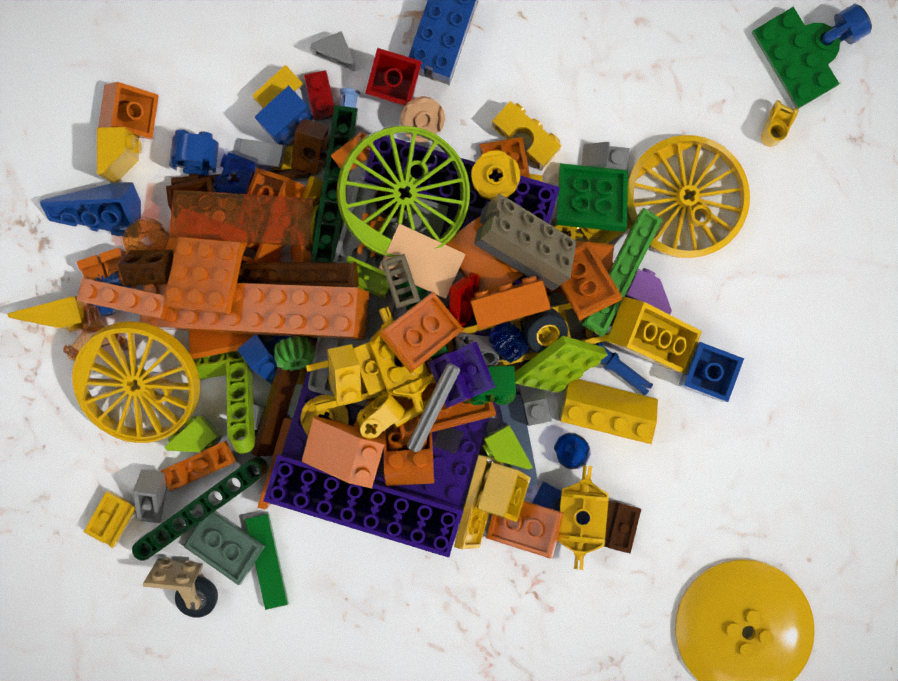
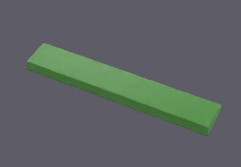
(626, 266)

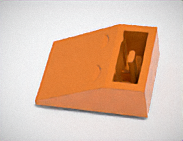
(402, 464)

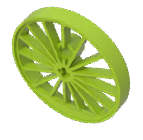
(374, 239)

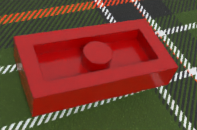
(320, 95)

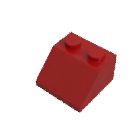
(393, 77)

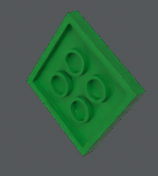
(592, 197)

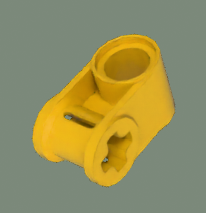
(779, 120)
(379, 413)

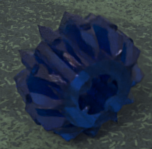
(508, 341)

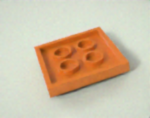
(204, 275)

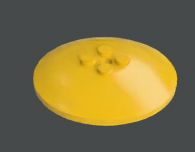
(740, 596)

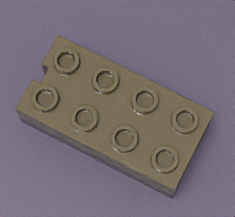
(525, 242)

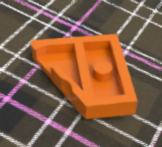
(513, 148)

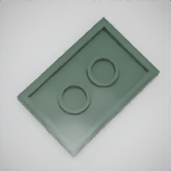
(225, 547)

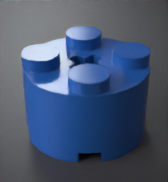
(194, 152)

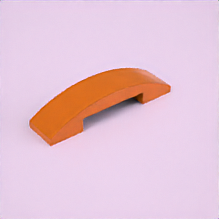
(198, 466)

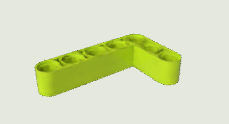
(234, 366)

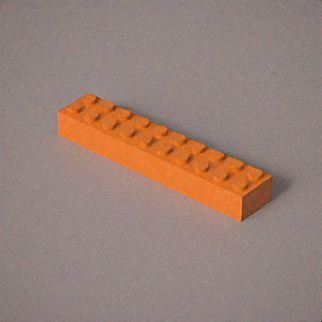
(277, 311)

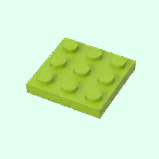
(559, 364)

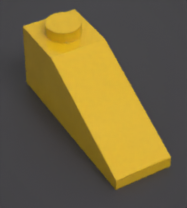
(61, 314)

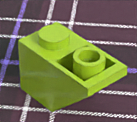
(195, 437)

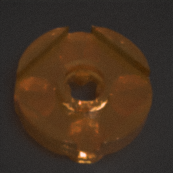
(145, 227)

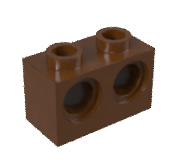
(146, 266)

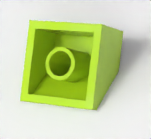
(505, 447)

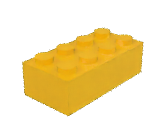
(654, 335)

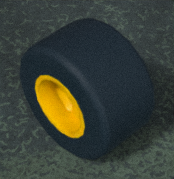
(543, 329)

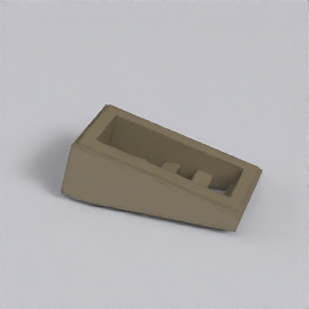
(393, 261)

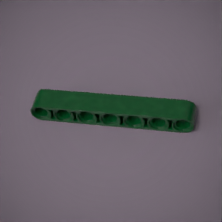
(192, 516)

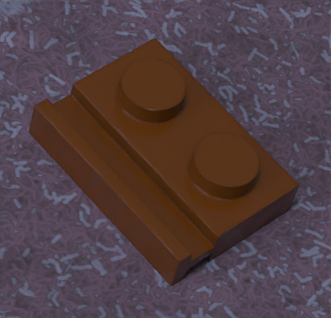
(621, 526)

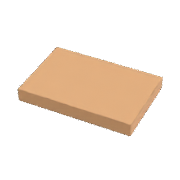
(430, 267)

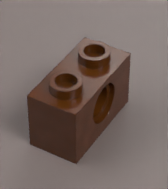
(310, 146)

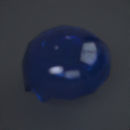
(572, 451)

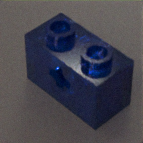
(245, 169)

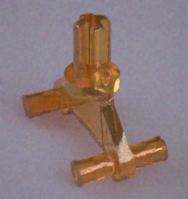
(91, 326)

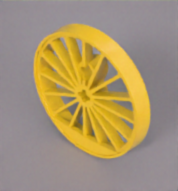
(659, 154)
(127, 377)

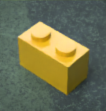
(344, 374)

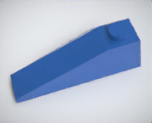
(102, 207)

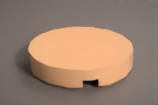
(423, 113)

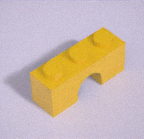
(514, 120)

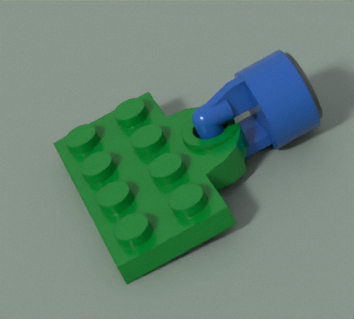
(803, 52)

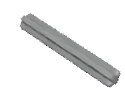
(433, 407)

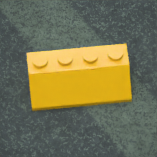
(609, 410)

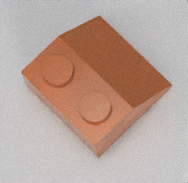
(129, 108)

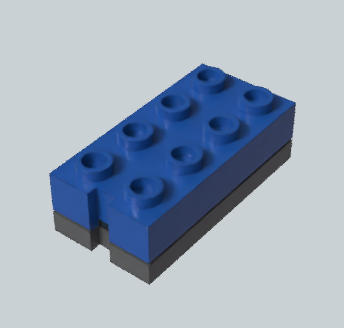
(442, 37)

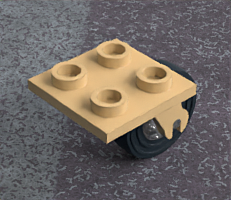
(193, 595)

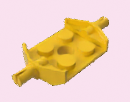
(398, 379)
(589, 498)

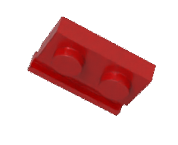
(460, 298)

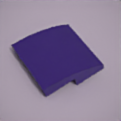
(473, 375)

